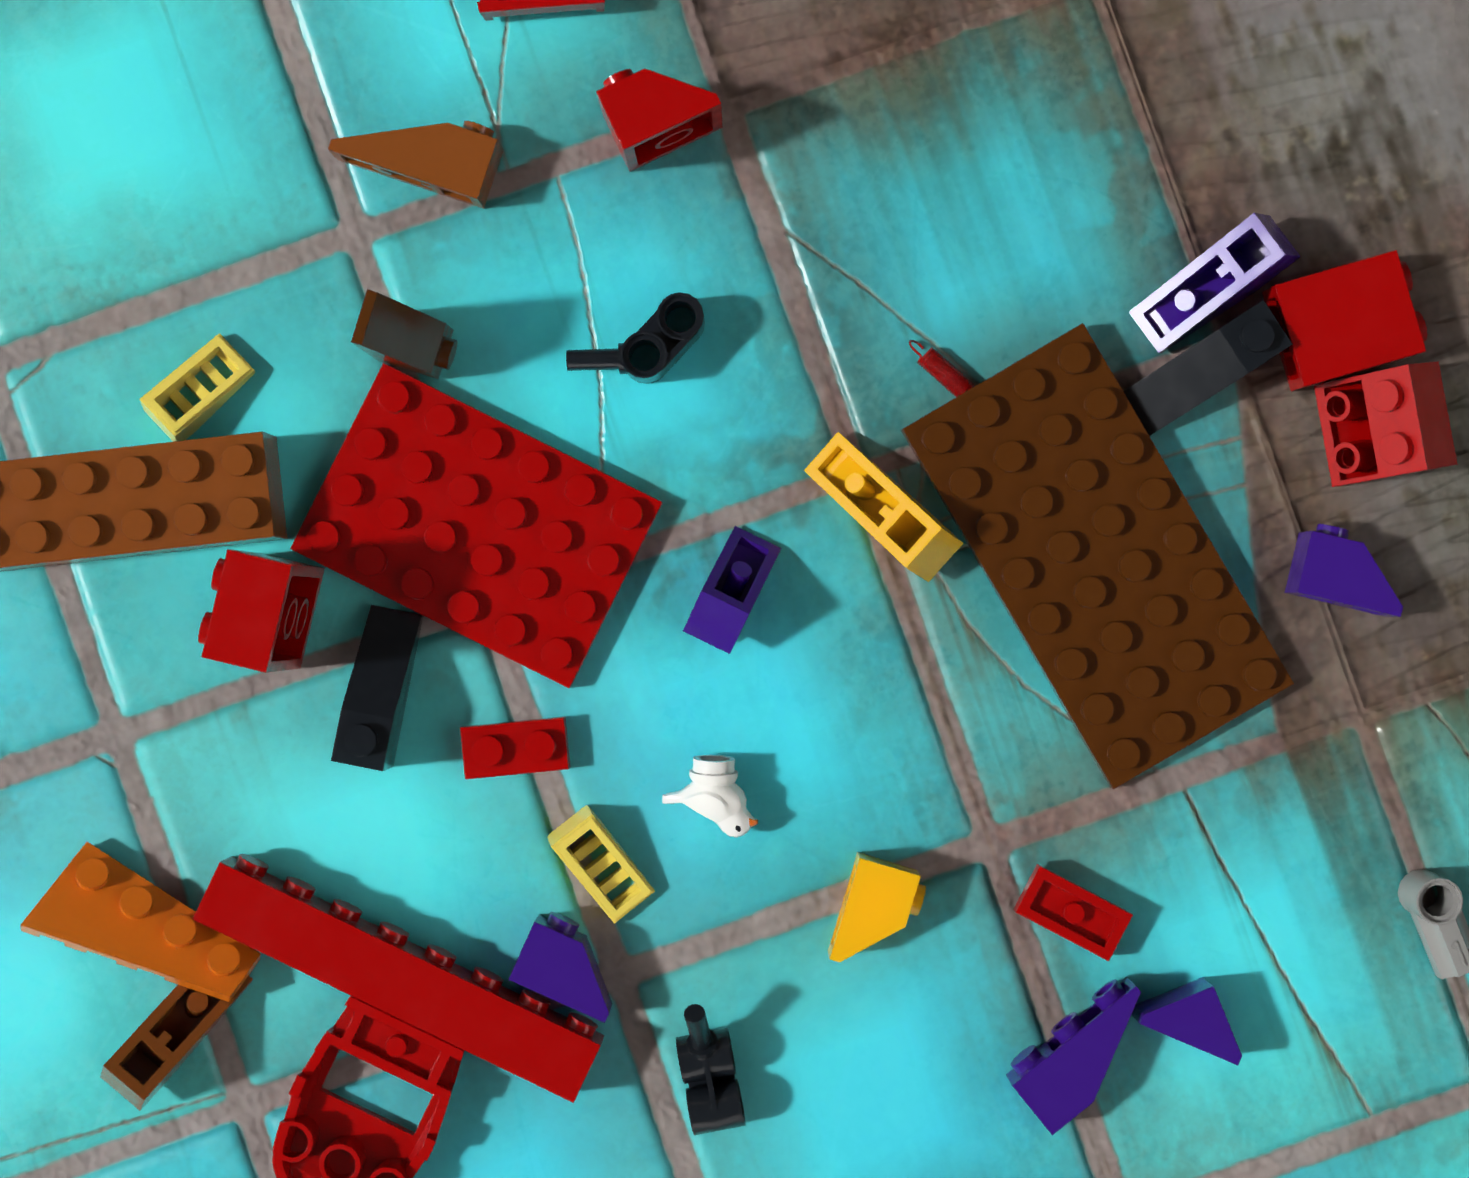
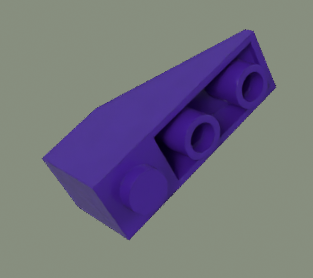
(1070, 1067)

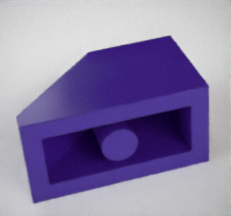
(1340, 573)
(731, 589)
(562, 966)

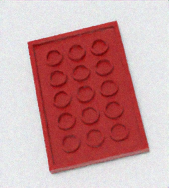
(476, 525)

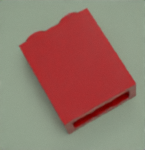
(1347, 319)

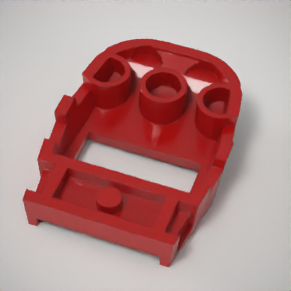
(341, 1139)

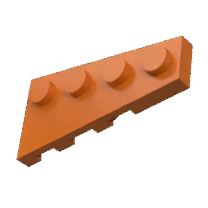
(126, 918)

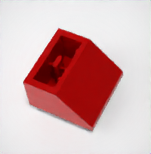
(1385, 423)

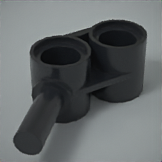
(654, 332)
(710, 1071)

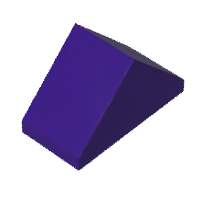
(1193, 1017)

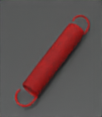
(943, 371)

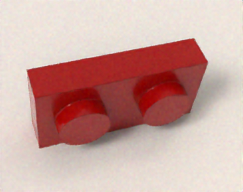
(515, 747)
(1073, 912)

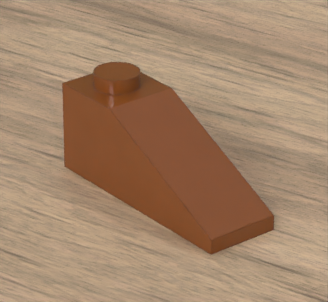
(431, 157)
(164, 1043)

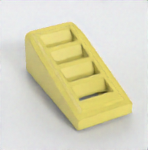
(195, 416)
(573, 829)

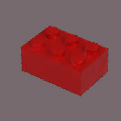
(260, 611)

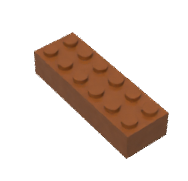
(140, 500)

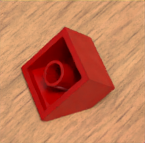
(655, 114)

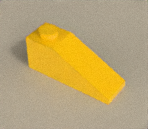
(883, 508)

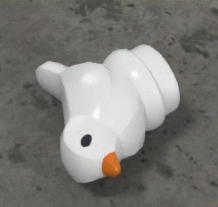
(716, 794)

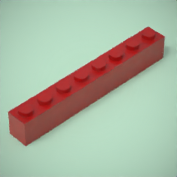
(400, 976)

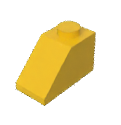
(874, 905)

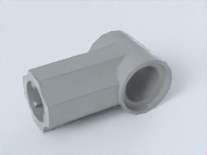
(1441, 925)

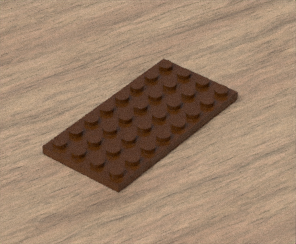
(1097, 556)

